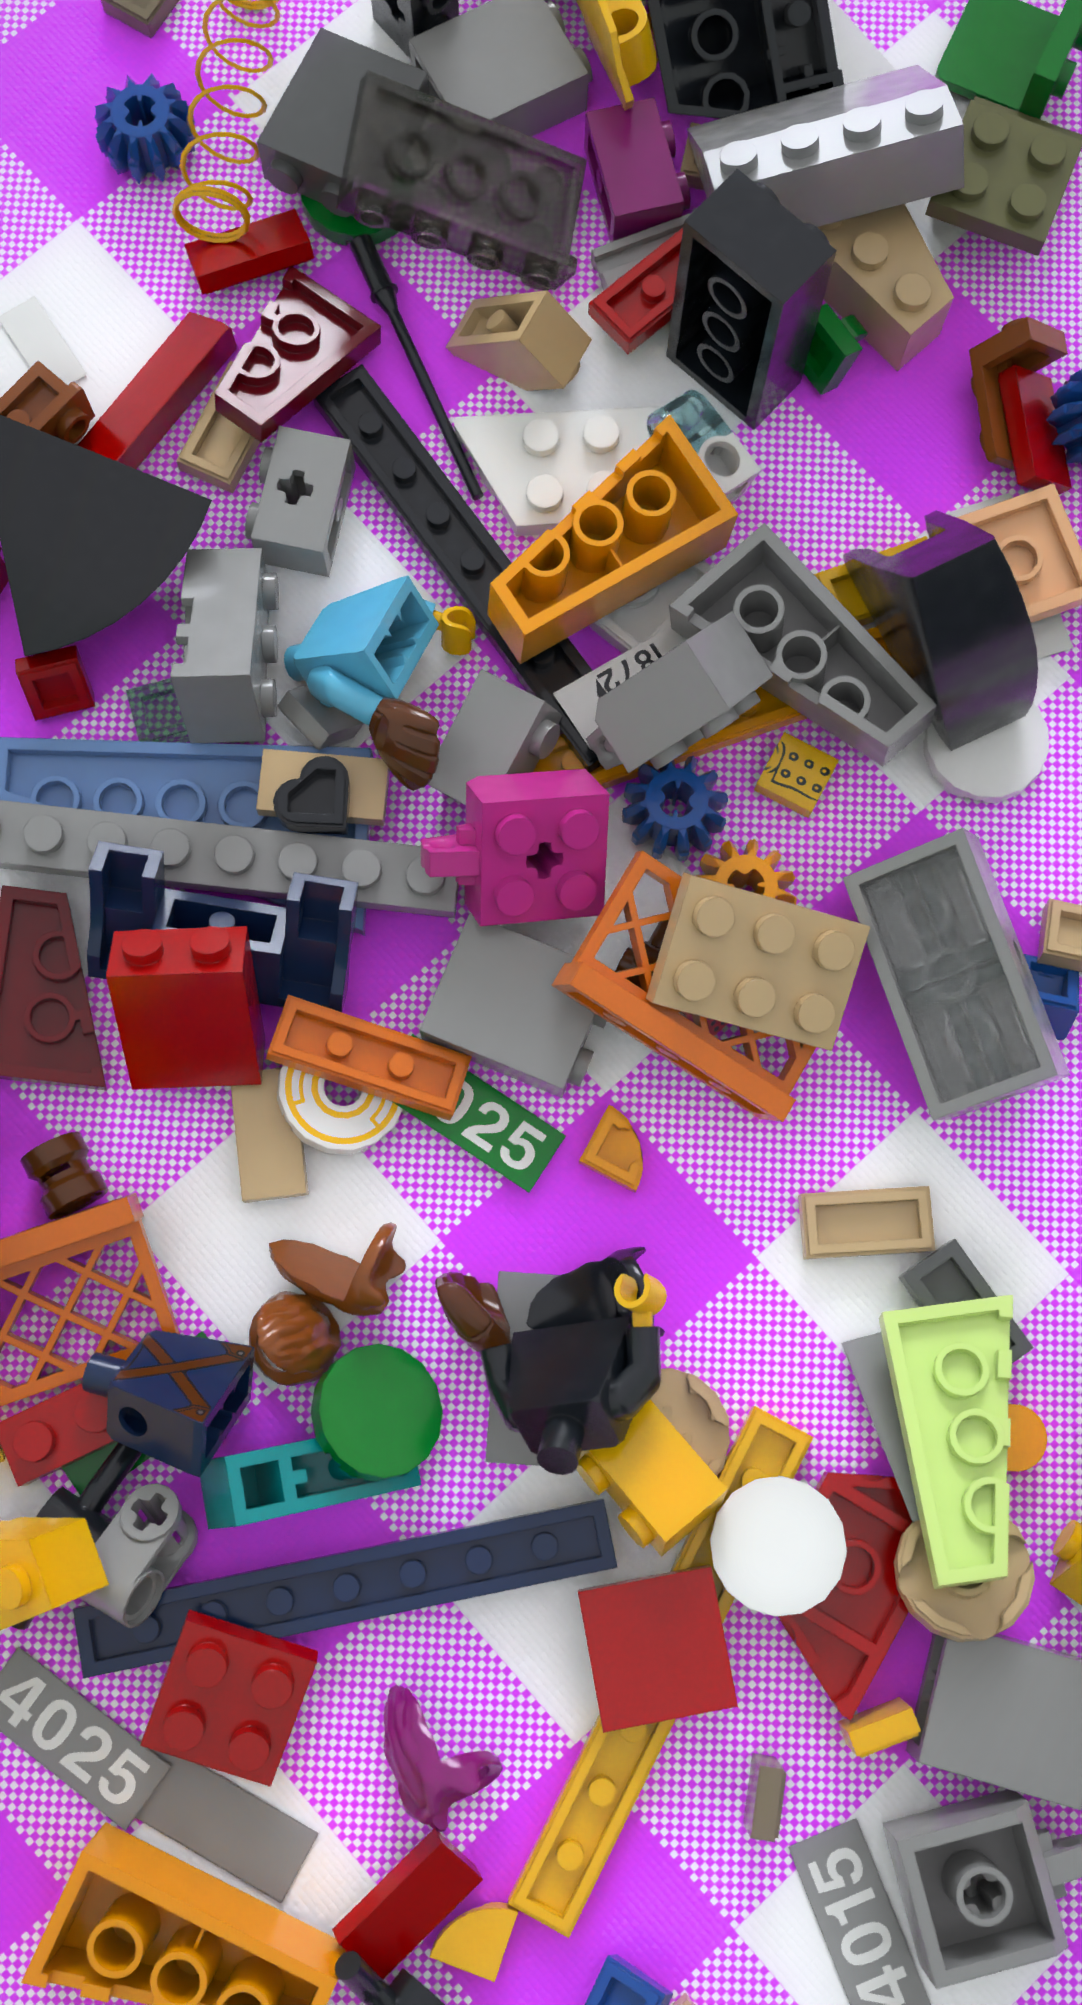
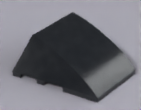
(742, 53)

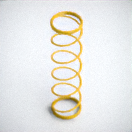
(199, 188)

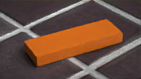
(368, 1057)

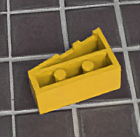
(45, 1566)

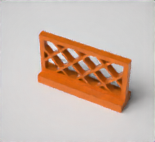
(663, 1028)
(57, 1243)

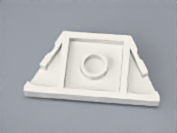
(549, 459)

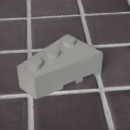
(226, 646)

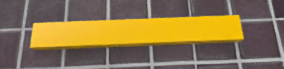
(617, 1762)

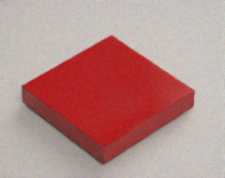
(657, 1648)

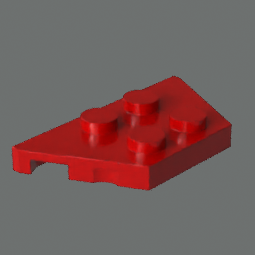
(862, 1614)

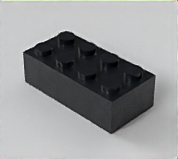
(747, 297)

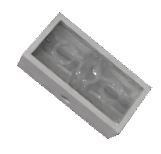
(955, 976)

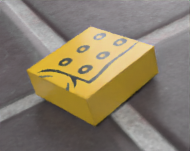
(796, 775)

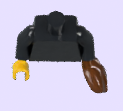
(562, 1383)

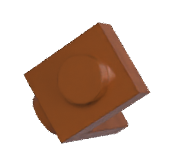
(1019, 343)

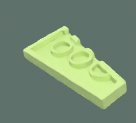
(952, 1406)

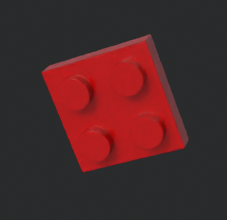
(229, 1698)

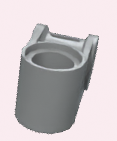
(142, 1555)

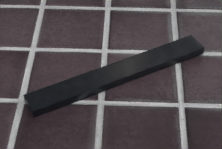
(444, 530)

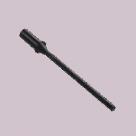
(384, 294)

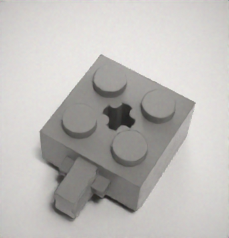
(679, 698)
(1015, 1909)

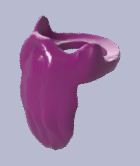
(423, 1780)

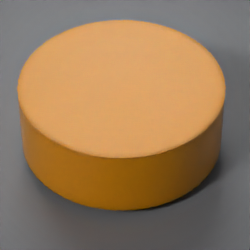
(1027, 1438)

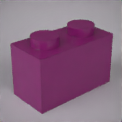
(634, 168)

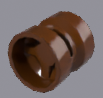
(64, 1175)

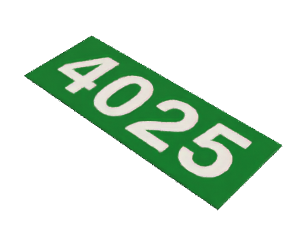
(497, 1132)

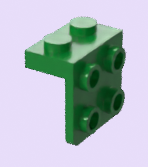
(1012, 53)

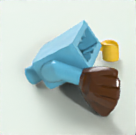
(362, 659)

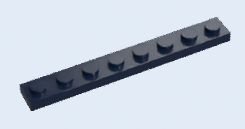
(362, 1583)

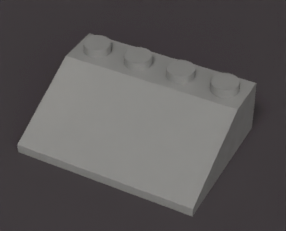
(842, 146)

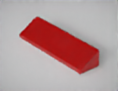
(161, 390)

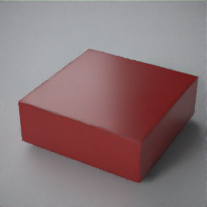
(55, 682)

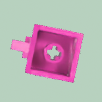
(527, 847)

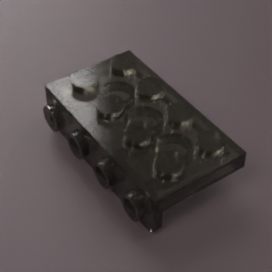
(461, 183)

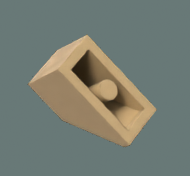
(521, 340)

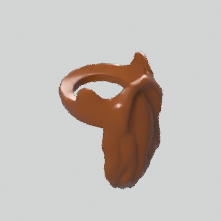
(338, 1278)
(295, 1336)

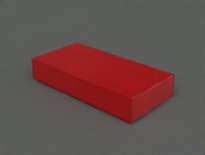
(264, 249)
(1030, 436)
(408, 1903)

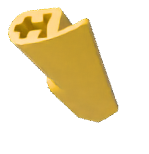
(622, 42)

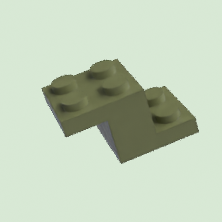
(1011, 176)

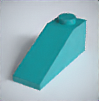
(282, 1483)

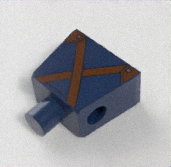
(174, 1396)

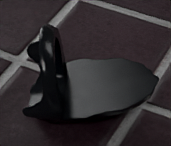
(587, 1292)

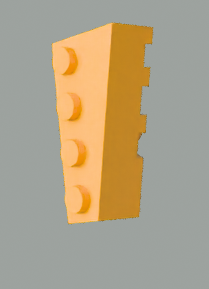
(615, 544)
(174, 1935)

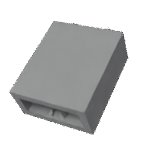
(506, 64)
(506, 1013)
(1003, 1716)

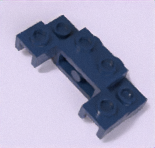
(293, 948)

